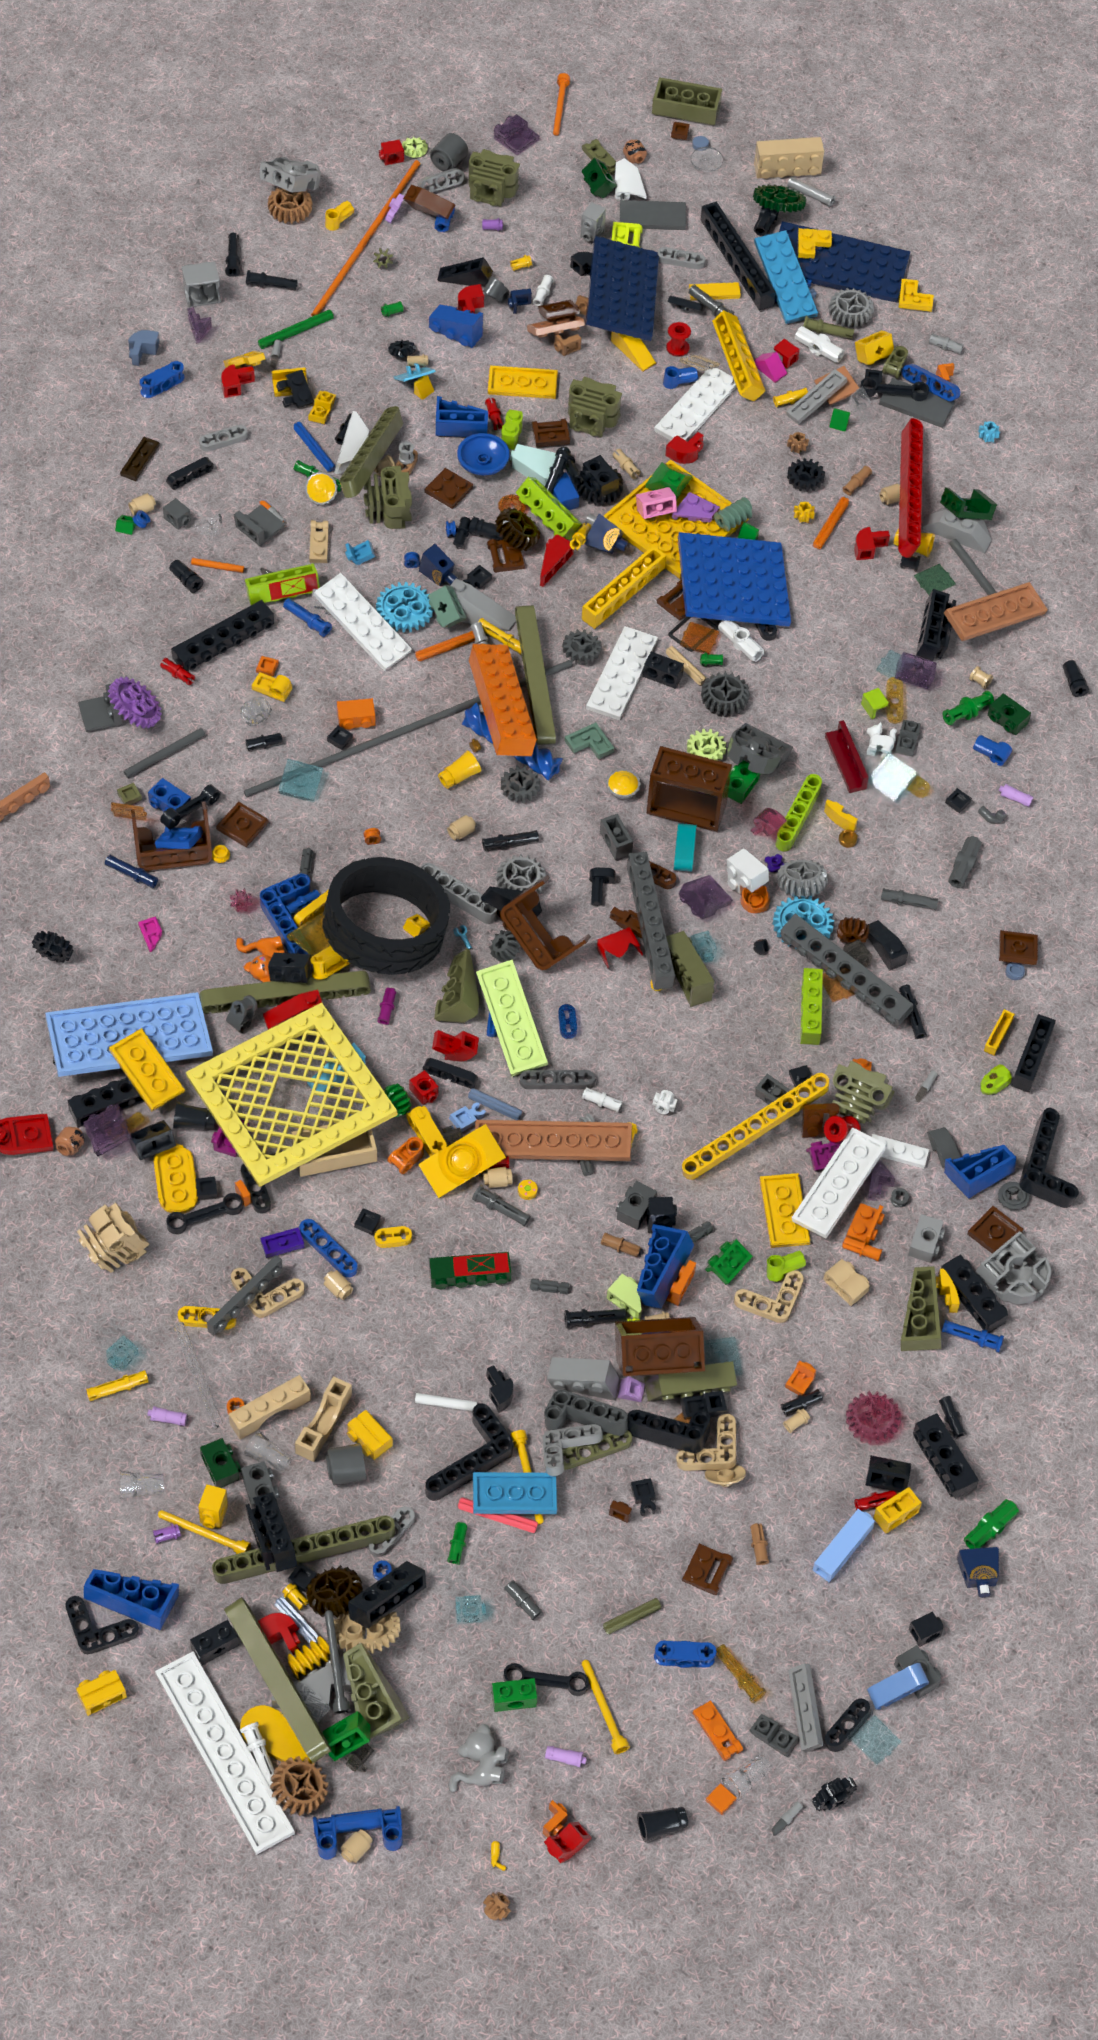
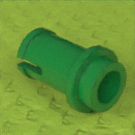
(390, 309)
(711, 659)

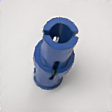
(301, 902)

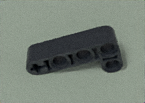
(671, 1432)

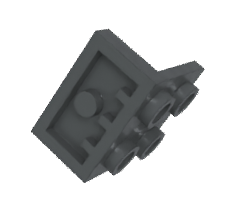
(258, 525)
(99, 712)

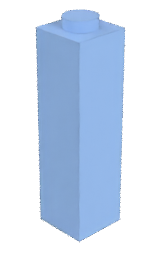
(843, 1545)

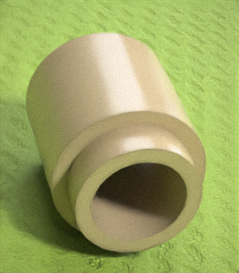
(890, 494)
(142, 503)
(461, 827)
(497, 1177)
(337, 1284)
(356, 1846)

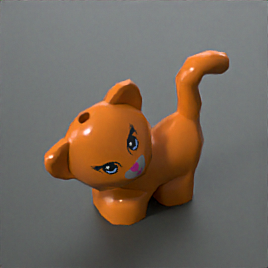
(259, 965)

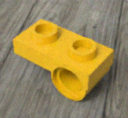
(274, 687)

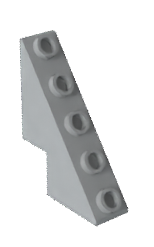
(322, 1682)

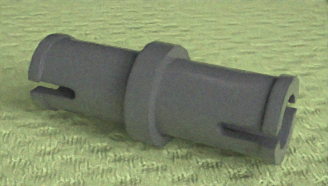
(522, 1599)

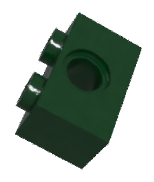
(598, 178)
(1009, 714)
(220, 1474)

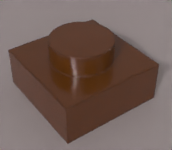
(680, 130)
(620, 1511)

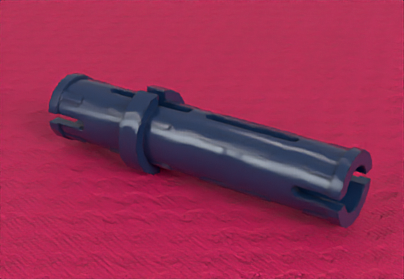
(137, 874)

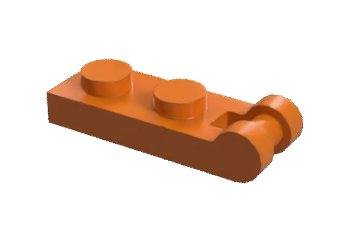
(717, 1730)

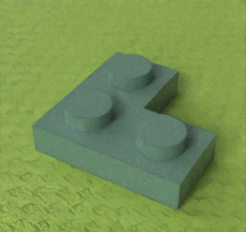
(590, 737)

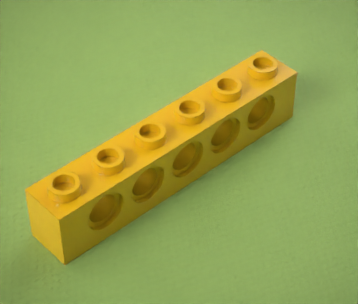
(738, 356)
(623, 587)

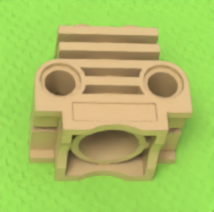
(113, 1237)

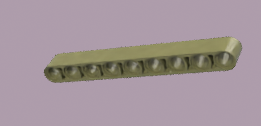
(371, 452)
(535, 675)
(275, 993)
(312, 1542)
(277, 1680)

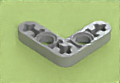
(592, 1435)

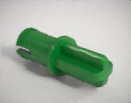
(457, 1543)

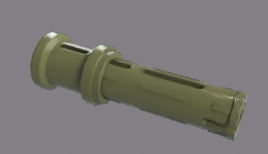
(820, 326)

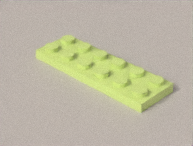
(512, 1018)

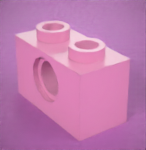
(656, 503)

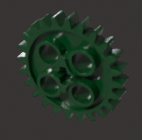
(779, 198)

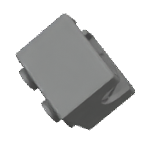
(201, 284)

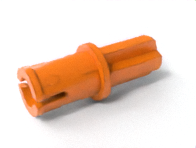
(862, 1248)

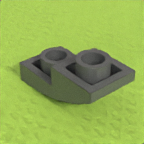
(908, 738)
(944, 1144)
(773, 1735)

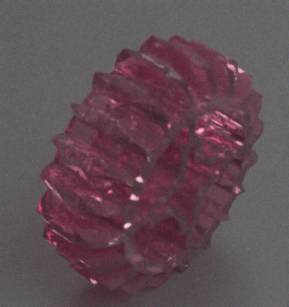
(887, 1413)

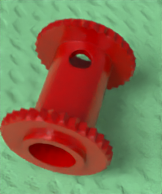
(678, 332)
(838, 1127)

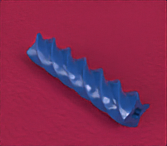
(541, 759)

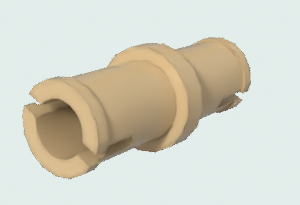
(626, 464)

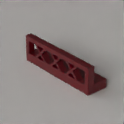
(847, 758)

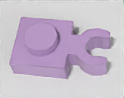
(395, 204)

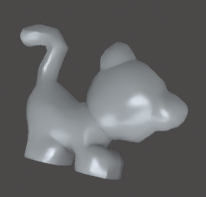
(480, 1748)

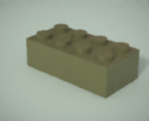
(687, 101)

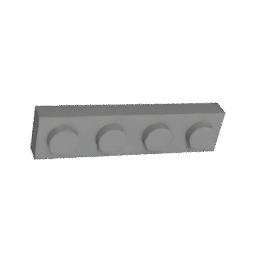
(816, 396)
(805, 1707)

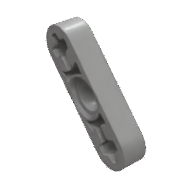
(448, 182)
(681, 253)
(236, 438)
(405, 1524)

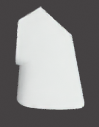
(628, 181)

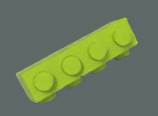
(548, 508)

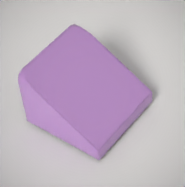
(631, 1389)

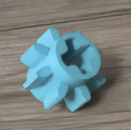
(989, 431)

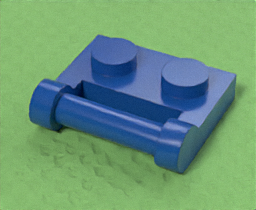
(179, 838)

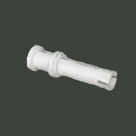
(257, 1746)

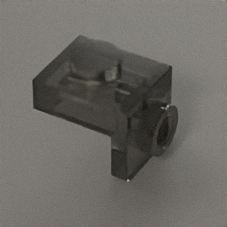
(451, 1134)
(358, 1757)

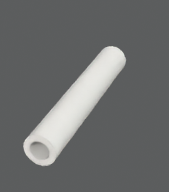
(445, 1402)

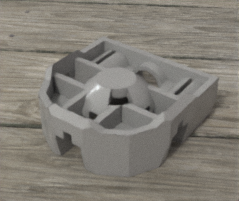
(293, 175)
(1019, 1291)

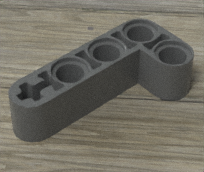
(567, 1405)

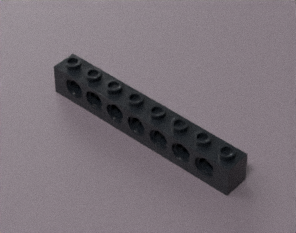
(738, 256)

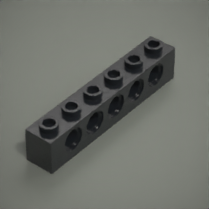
(223, 636)

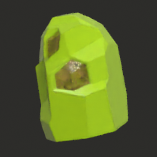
(995, 1080)

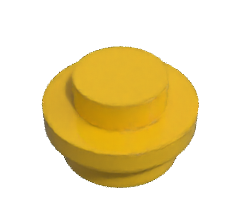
(220, 854)

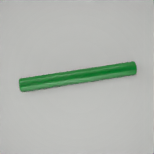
(295, 329)

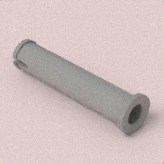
(811, 191)

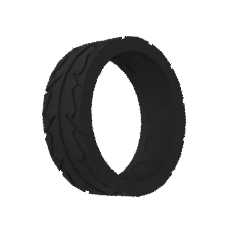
(376, 952)

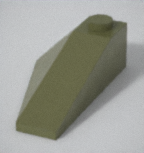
(461, 993)
(372, 1692)

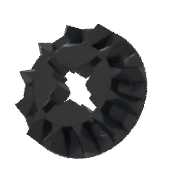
(407, 348)

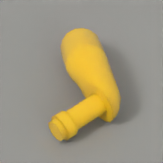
(495, 1851)

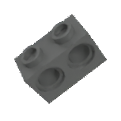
(257, 1487)

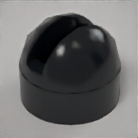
(761, 946)

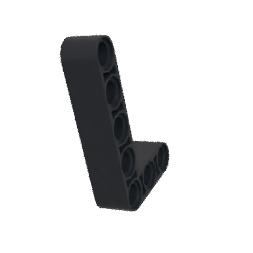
(1034, 1178)
(473, 1459)

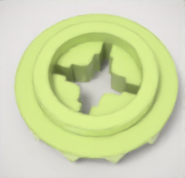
(410, 151)

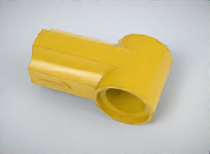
(335, 216)

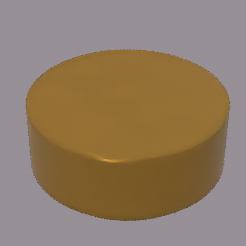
(848, 838)

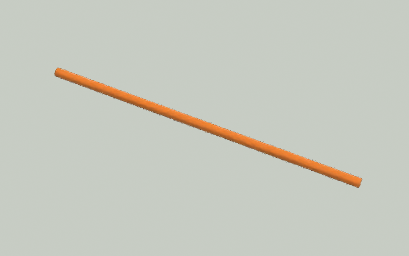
(365, 239)

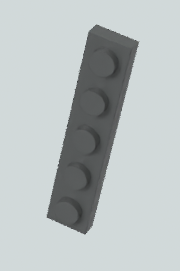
(245, 1295)

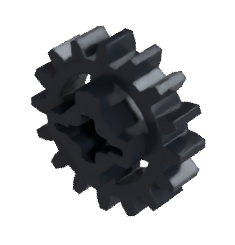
(806, 474)
(52, 946)
(834, 1794)

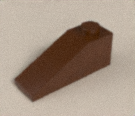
(428, 202)

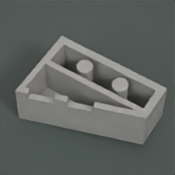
(584, 1377)

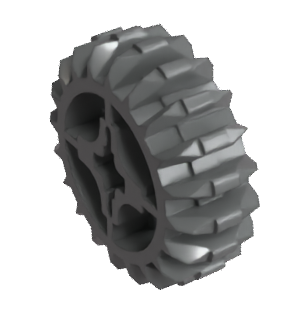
(736, 693)

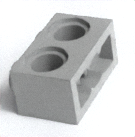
(593, 222)

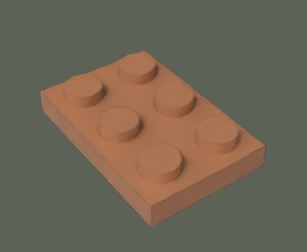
(542, 329)

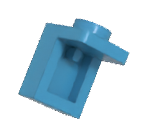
(360, 553)

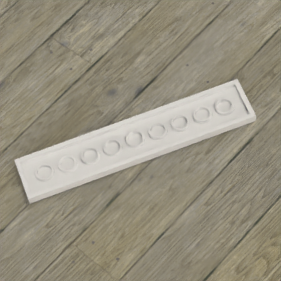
(224, 1753)

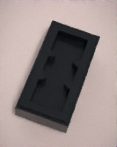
(685, 304)

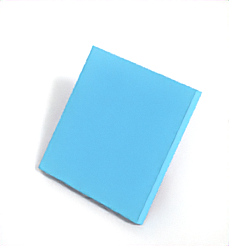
(414, 374)

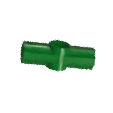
(991, 1524)

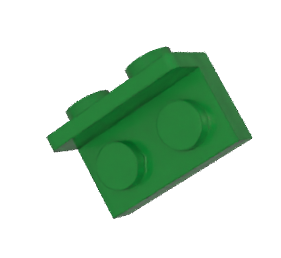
(728, 1261)

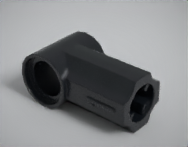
(765, 221)

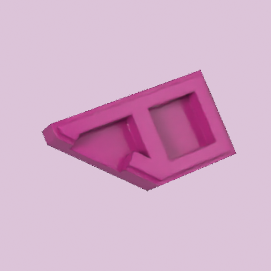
(151, 932)

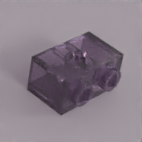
(915, 670)

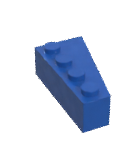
(666, 1255)
(132, 1597)

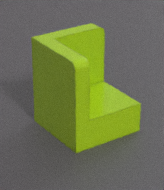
(873, 701)

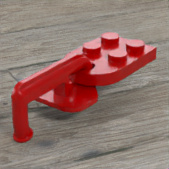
(25, 1134)

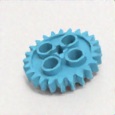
(404, 606)
(813, 913)

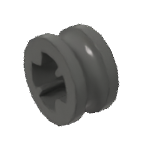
(898, 1203)

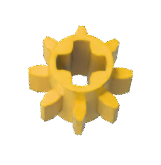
(804, 512)

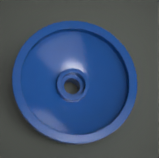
(483, 448)

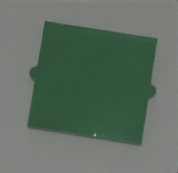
(934, 578)

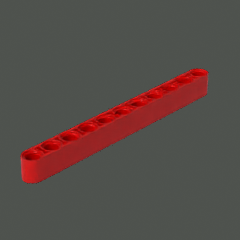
(910, 488)

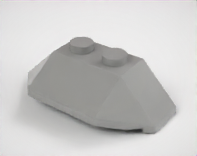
(967, 531)

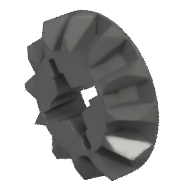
(1012, 1188)

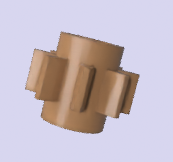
(797, 442)
(497, 1906)

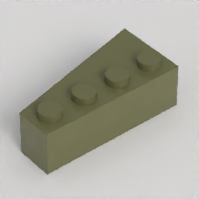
(922, 1321)
(714, 1378)

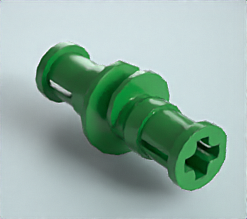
(968, 708)

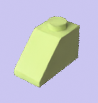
(624, 1295)

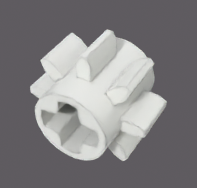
(664, 1102)

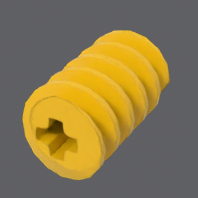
(308, 1657)

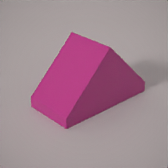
(771, 366)

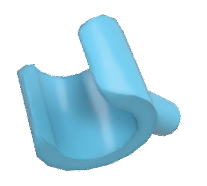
(463, 935)

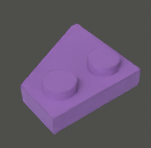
(696, 509)

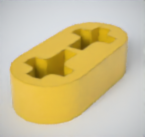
(393, 1237)

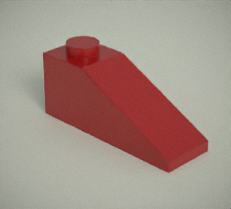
(556, 555)
(291, 1008)

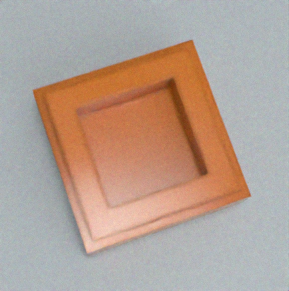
(267, 666)
(242, 1190)
(721, 1799)

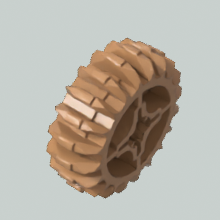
(289, 207)
(314, 1794)

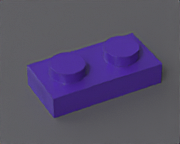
(282, 1242)

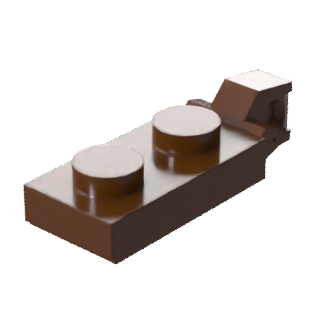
(626, 919)

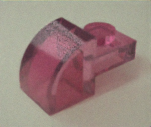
(768, 822)

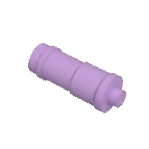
(1016, 795)
(168, 1416)
(566, 1756)

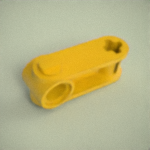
(327, 963)
(426, 1130)

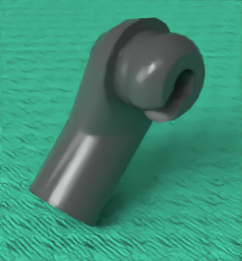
(997, 817)

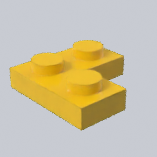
(810, 238)
(911, 299)
(252, 358)

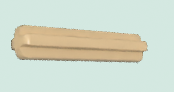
(689, 668)

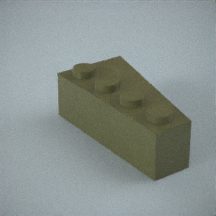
(690, 970)

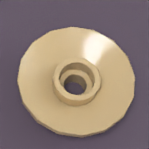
(726, 1476)

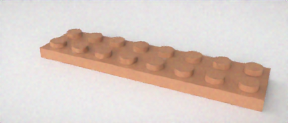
(562, 1139)

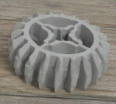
(851, 308)
(522, 871)
(802, 878)

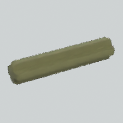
(632, 1616)

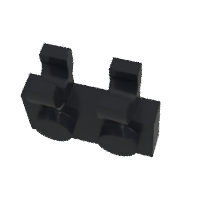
(299, 388)

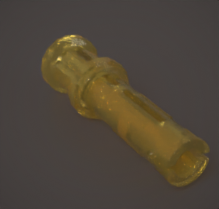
(743, 1682)

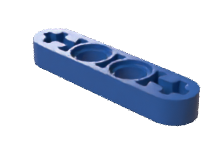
(931, 379)
(329, 1247)

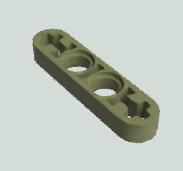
(596, 1453)

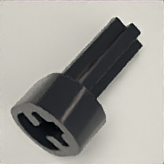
(598, 877)

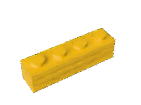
(999, 1032)

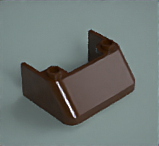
(162, 858)
(531, 933)

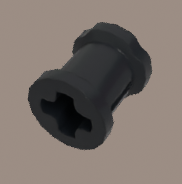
(912, 562)

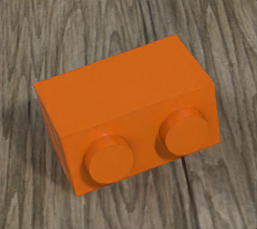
(356, 713)

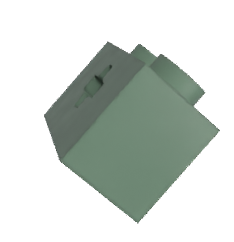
(454, 611)

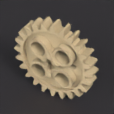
(380, 1634)

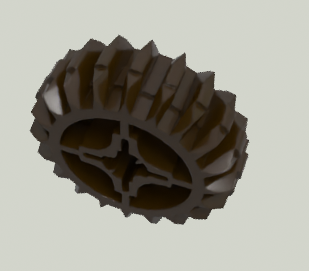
(517, 529)
(322, 1595)

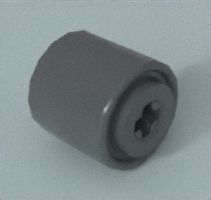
(449, 152)
(345, 1464)

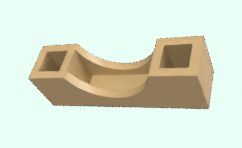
(252, 1415)
(316, 1433)

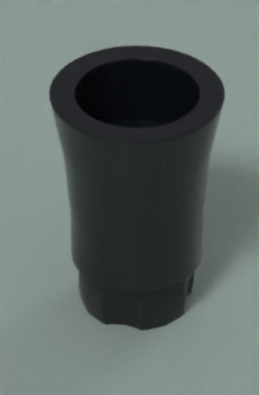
(192, 1117)
(661, 1822)

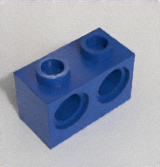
(166, 795)

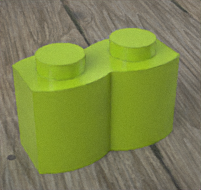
(512, 428)

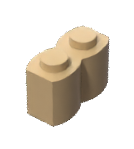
(846, 1282)

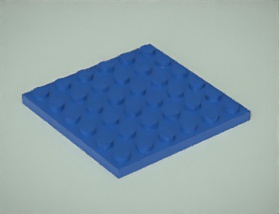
(733, 579)

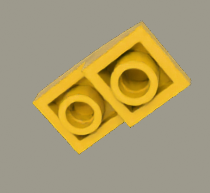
(322, 406)
(835, 813)
(947, 1288)

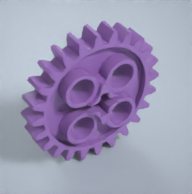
(134, 702)

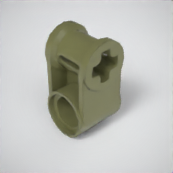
(896, 362)

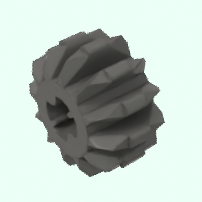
(504, 946)

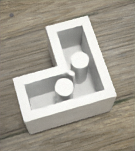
(746, 872)

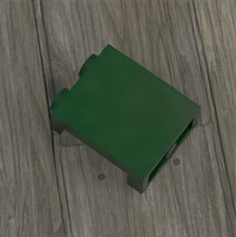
(976, 507)

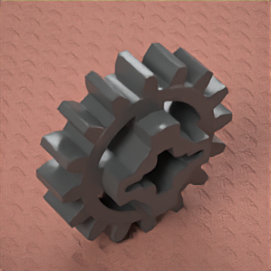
(581, 646)
(520, 784)

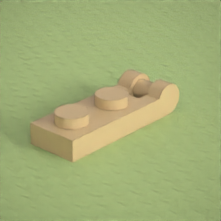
(318, 542)

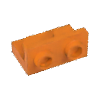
(865, 1223)
(681, 1284)

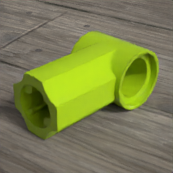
(780, 1265)

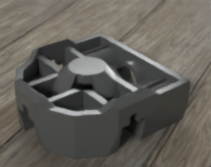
(761, 748)

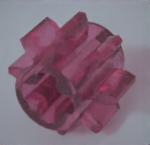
(244, 896)

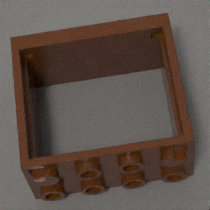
(694, 774)
(659, 1346)

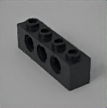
(1033, 1053)
(97, 1097)
(986, 1319)
(387, 1594)

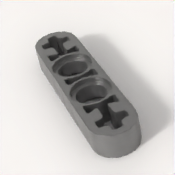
(557, 1075)

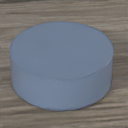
(700, 141)
(1015, 971)

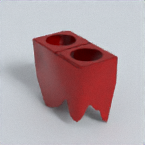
(617, 944)

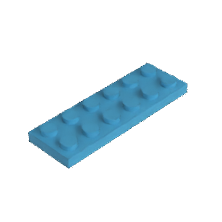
(786, 277)

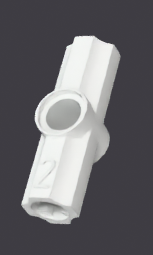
(819, 344)
(741, 639)

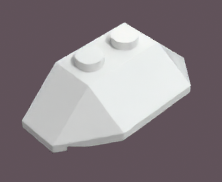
(353, 440)

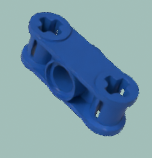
(162, 379)
(685, 1654)

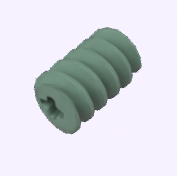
(734, 514)

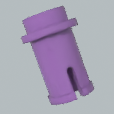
(496, 224)
(167, 1533)

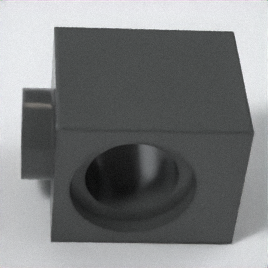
(176, 514)

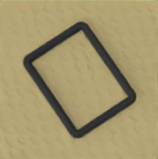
(684, 621)

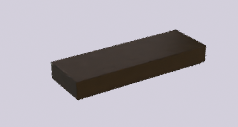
(139, 458)

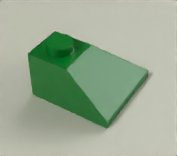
(670, 477)

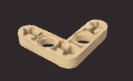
(267, 1299)
(773, 1306)
(717, 1454)

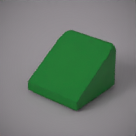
(839, 419)
(125, 524)
(748, 532)

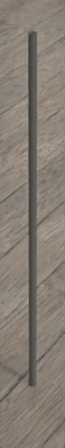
(395, 733)

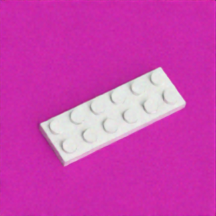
(696, 405)
(362, 622)
(621, 673)
(839, 1182)

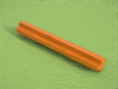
(831, 523)
(445, 646)

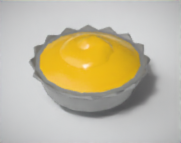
(321, 488)
(623, 783)

